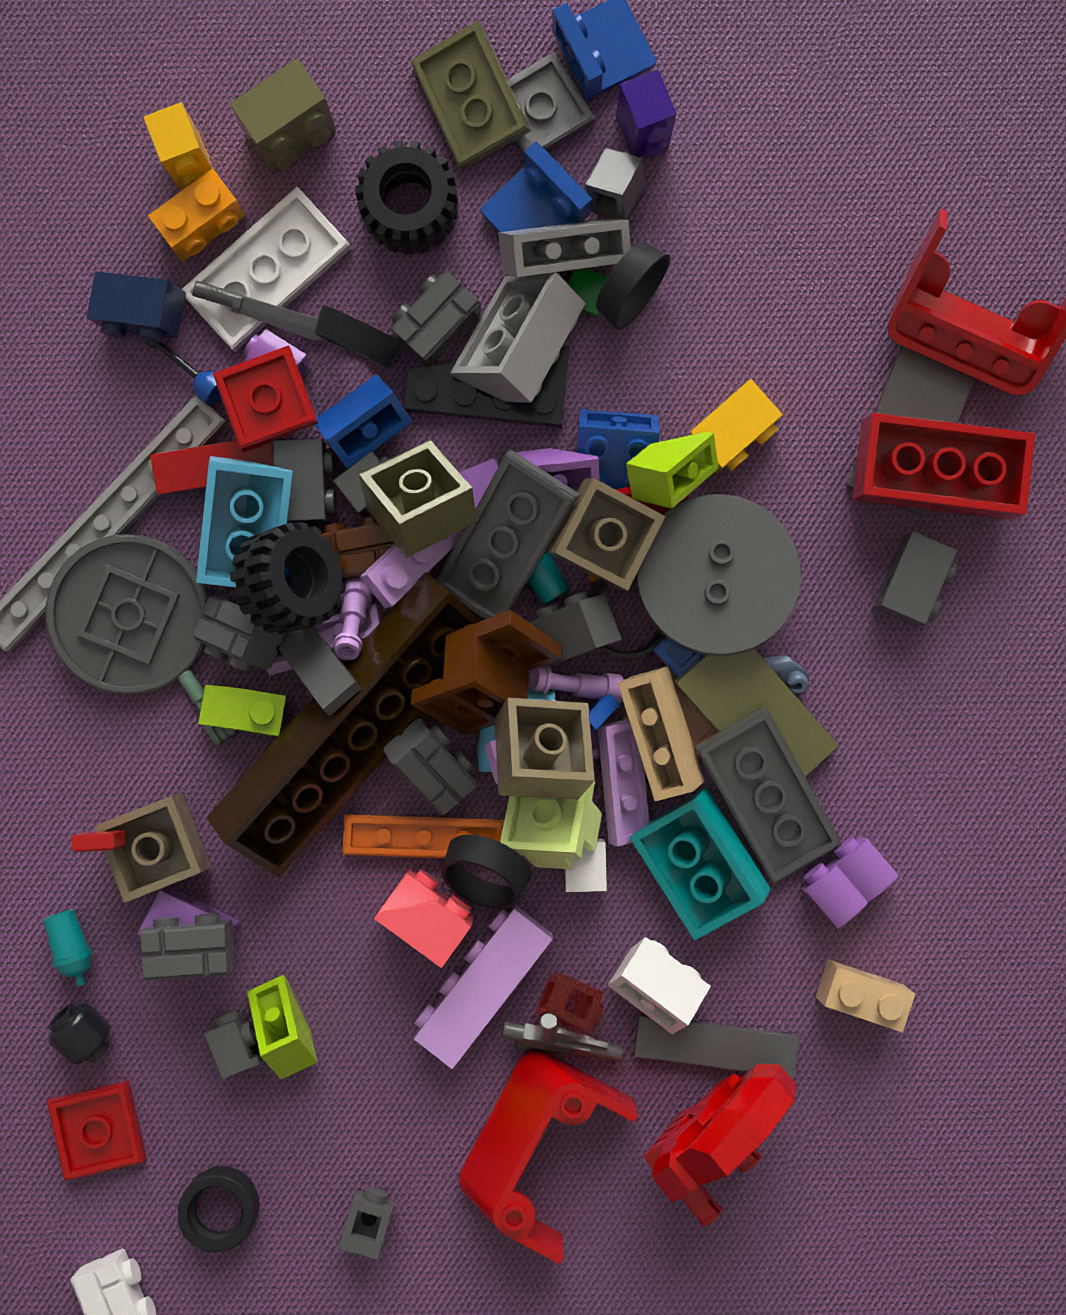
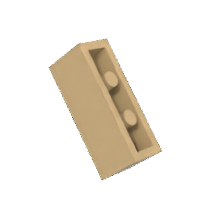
(661, 733)

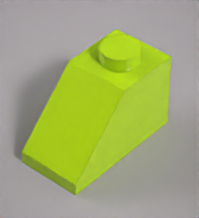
(672, 469)
(242, 710)
(281, 1028)

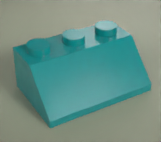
(700, 864)

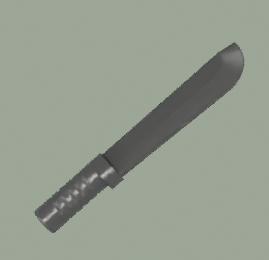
(265, 312)

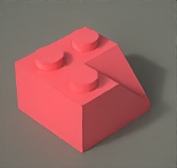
(426, 916)

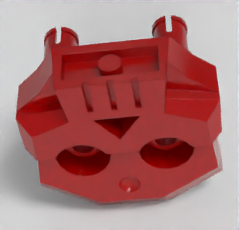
(719, 1136)

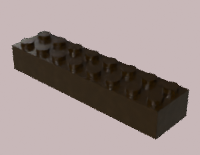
(328, 757)

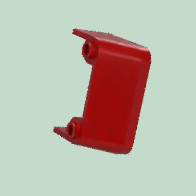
(968, 336)
(533, 1094)

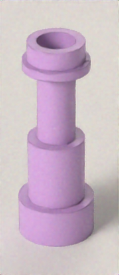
(354, 605)
(581, 684)

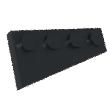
(440, 393)

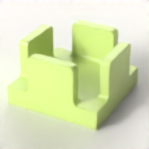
(551, 828)

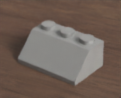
(519, 336)

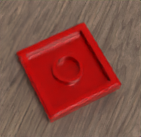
(265, 398)
(96, 1130)

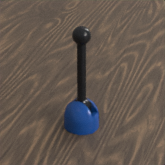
(204, 382)

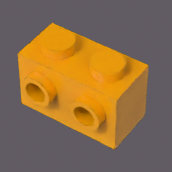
(197, 215)

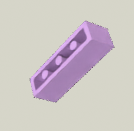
(482, 986)

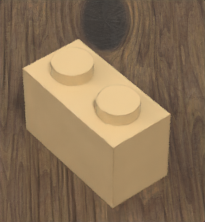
(865, 995)

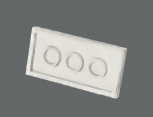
(269, 264)

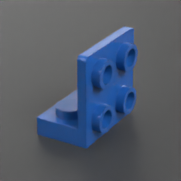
(602, 45)
(537, 196)
(615, 441)

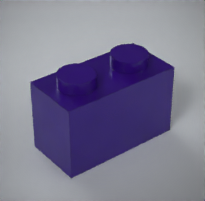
(645, 114)

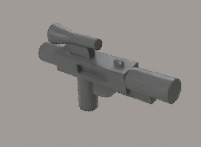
(554, 1039)

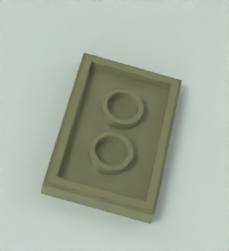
(470, 95)

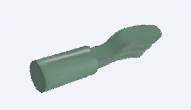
(196, 694)

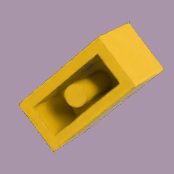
(178, 144)
(738, 423)

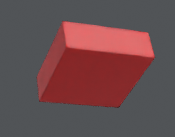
(98, 841)

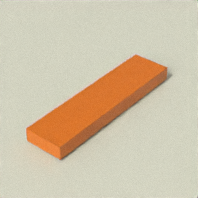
(411, 834)

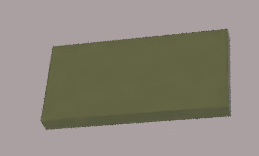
(740, 684)

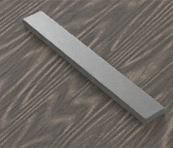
(108, 516)

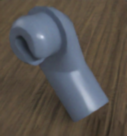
(789, 672)

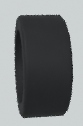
(196, 1231)

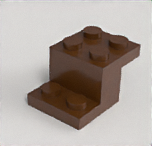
(483, 669)

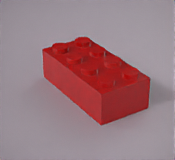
(943, 466)

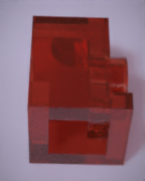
(586, 999)

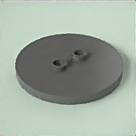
(719, 575)
(126, 614)

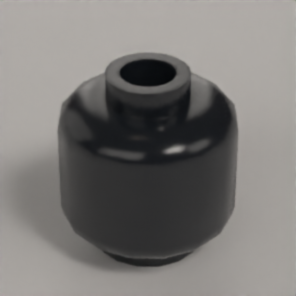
(79, 1033)

